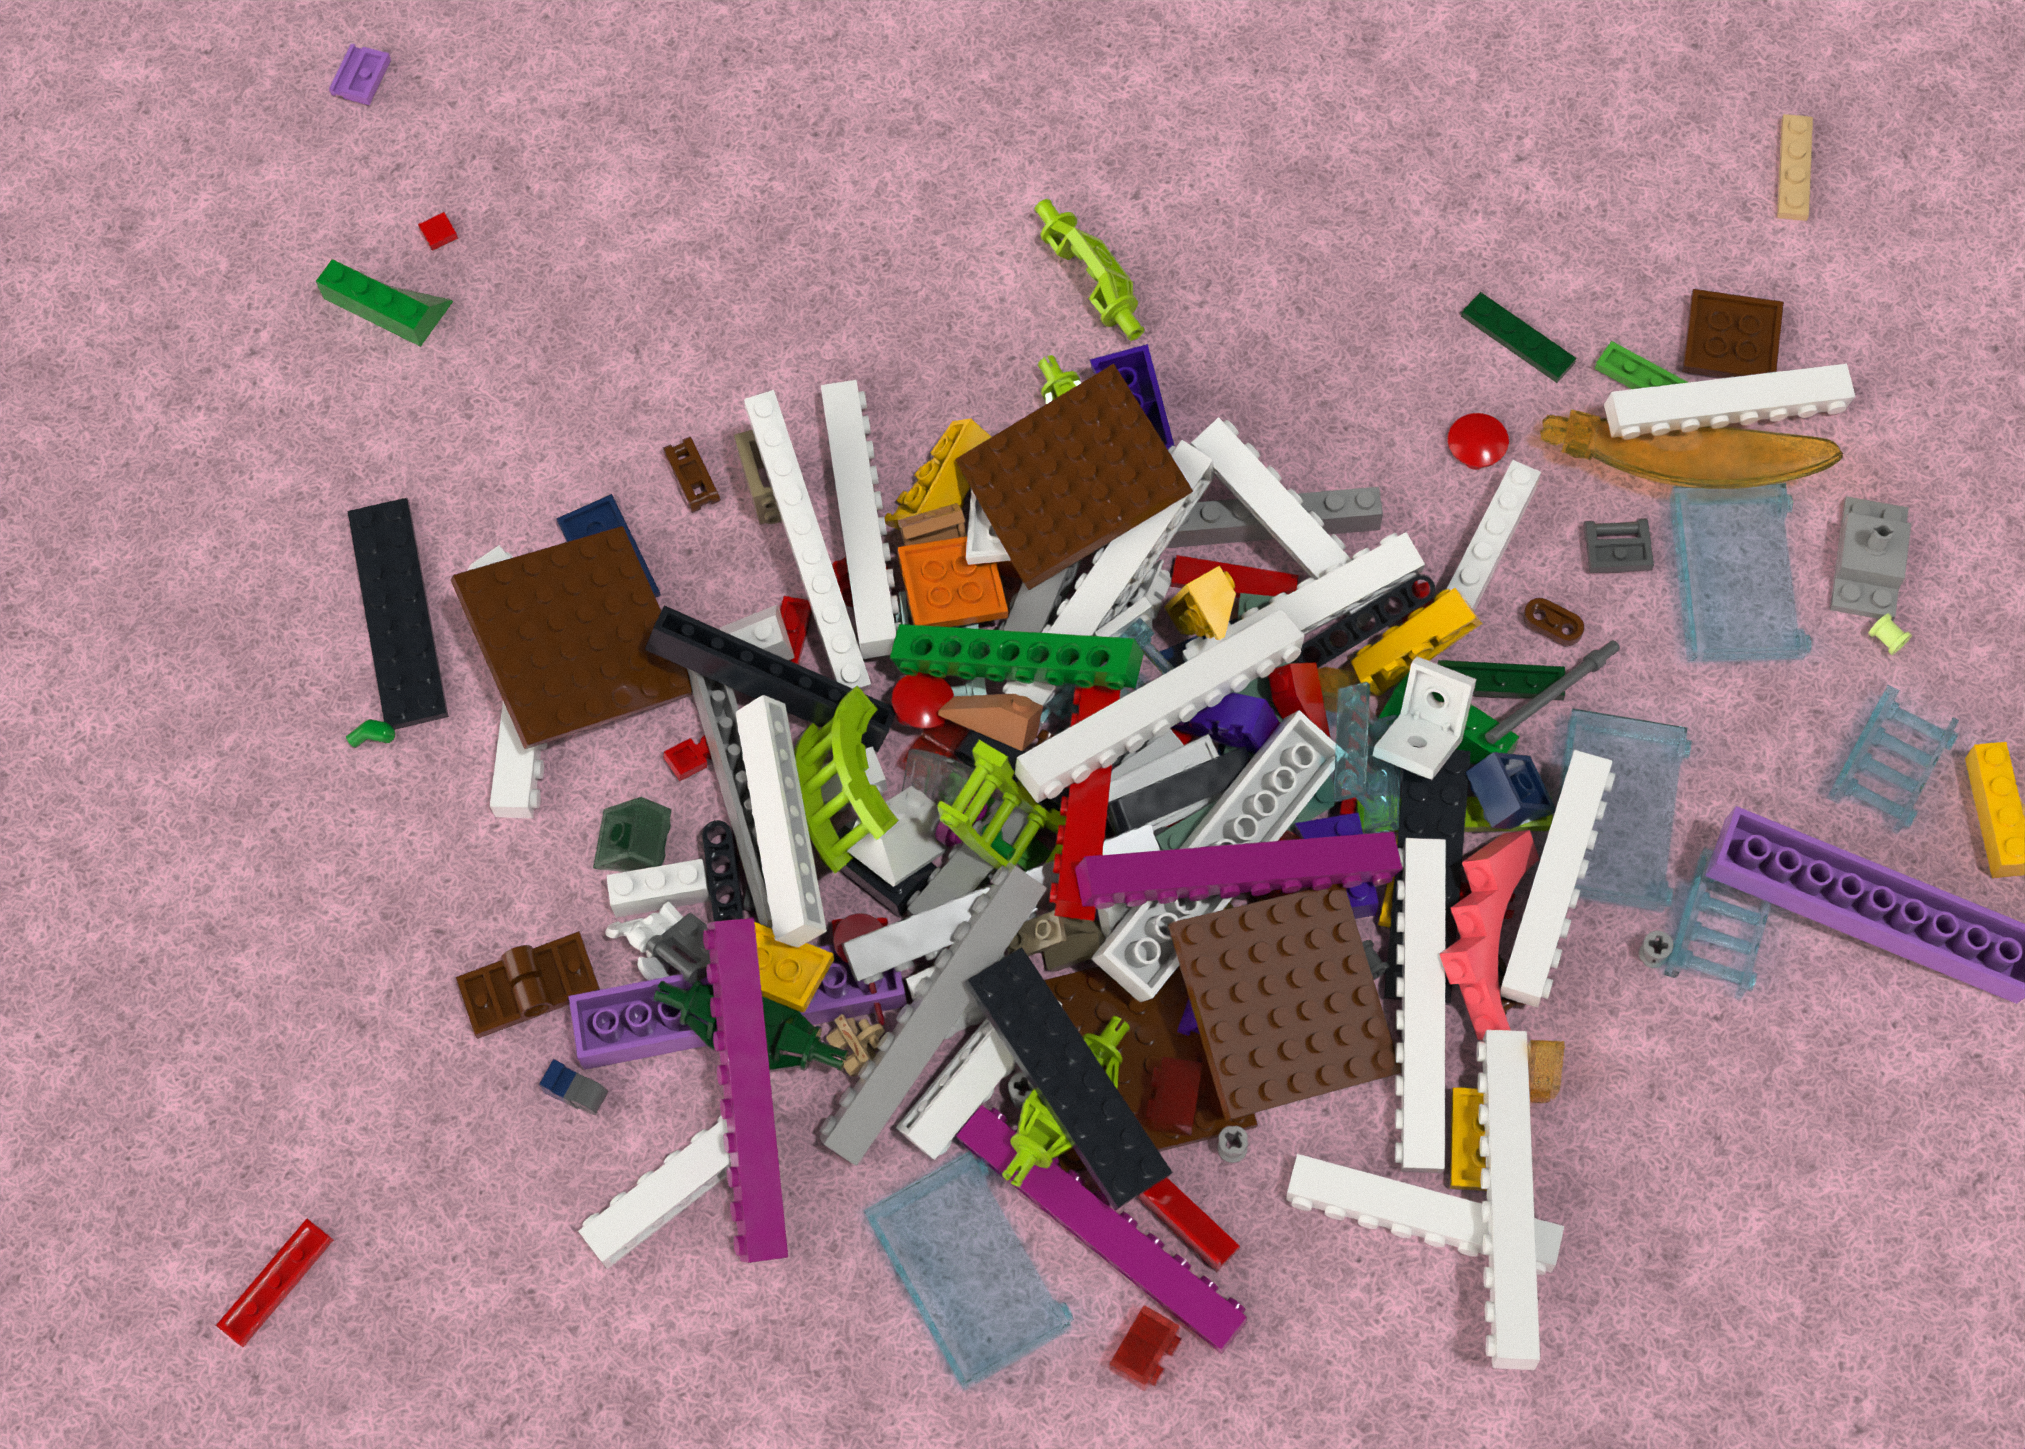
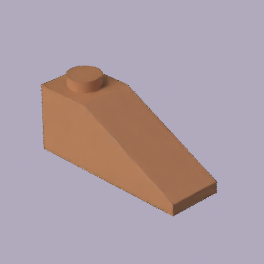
(999, 716)

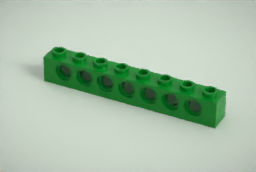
(1002, 646)

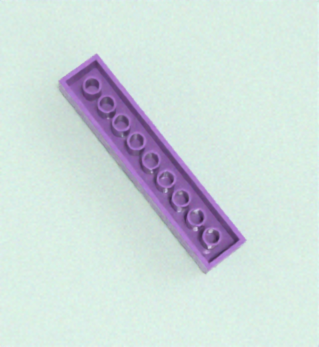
(1871, 903)
(629, 1025)

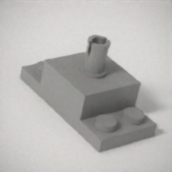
(1870, 558)

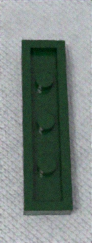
(1518, 337)
(1508, 679)

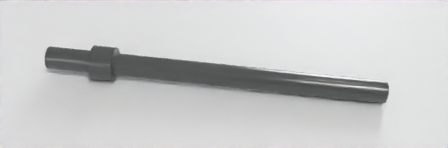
(1591, 663)

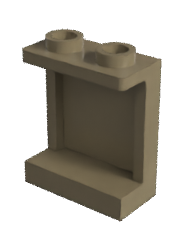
(751, 461)
(1060, 938)

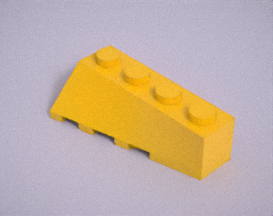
(940, 479)
(1204, 605)
(1422, 636)
(1998, 808)

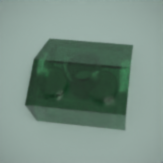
(632, 836)

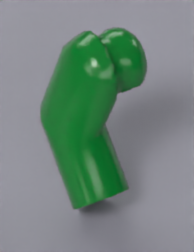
(372, 730)
(1001, 846)

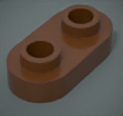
(1555, 620)

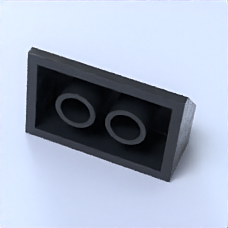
(891, 897)

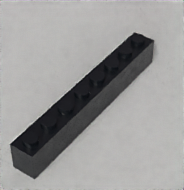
(758, 672)

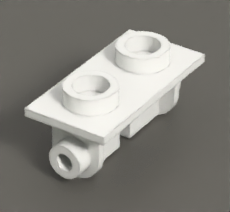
(1153, 586)

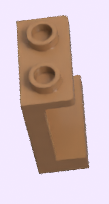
(933, 525)

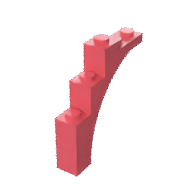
(1479, 919)

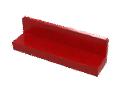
(1190, 1223)

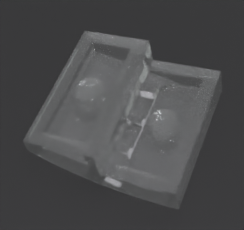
(935, 775)

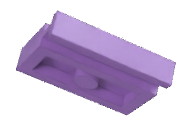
(360, 74)

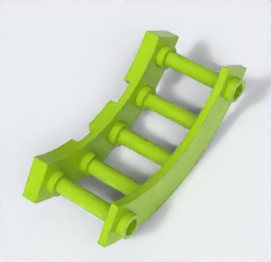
(849, 760)
(997, 774)

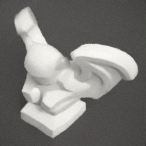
(641, 931)

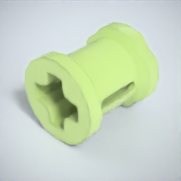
(1890, 634)

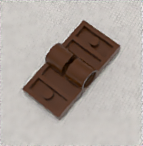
(526, 984)

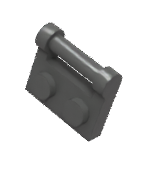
(1620, 553)
(687, 936)

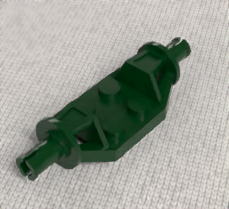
(784, 1028)

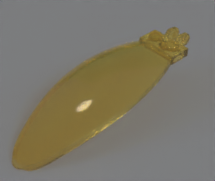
(1695, 458)

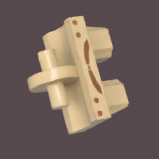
(849, 1033)

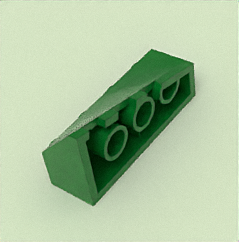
(392, 308)
(1476, 727)

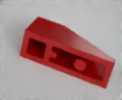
(1299, 688)

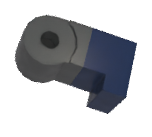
(573, 1088)

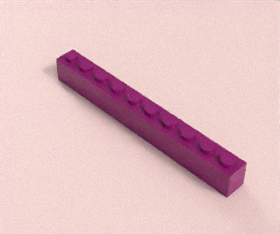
(1237, 869)
(746, 1090)
(1110, 1234)

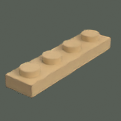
(1795, 167)

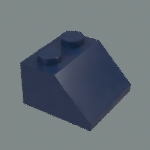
(1509, 790)

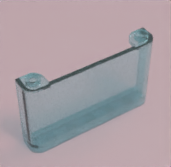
(1735, 574)
(1637, 823)
(967, 1271)

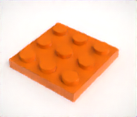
(948, 590)

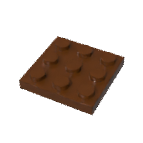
(1732, 335)

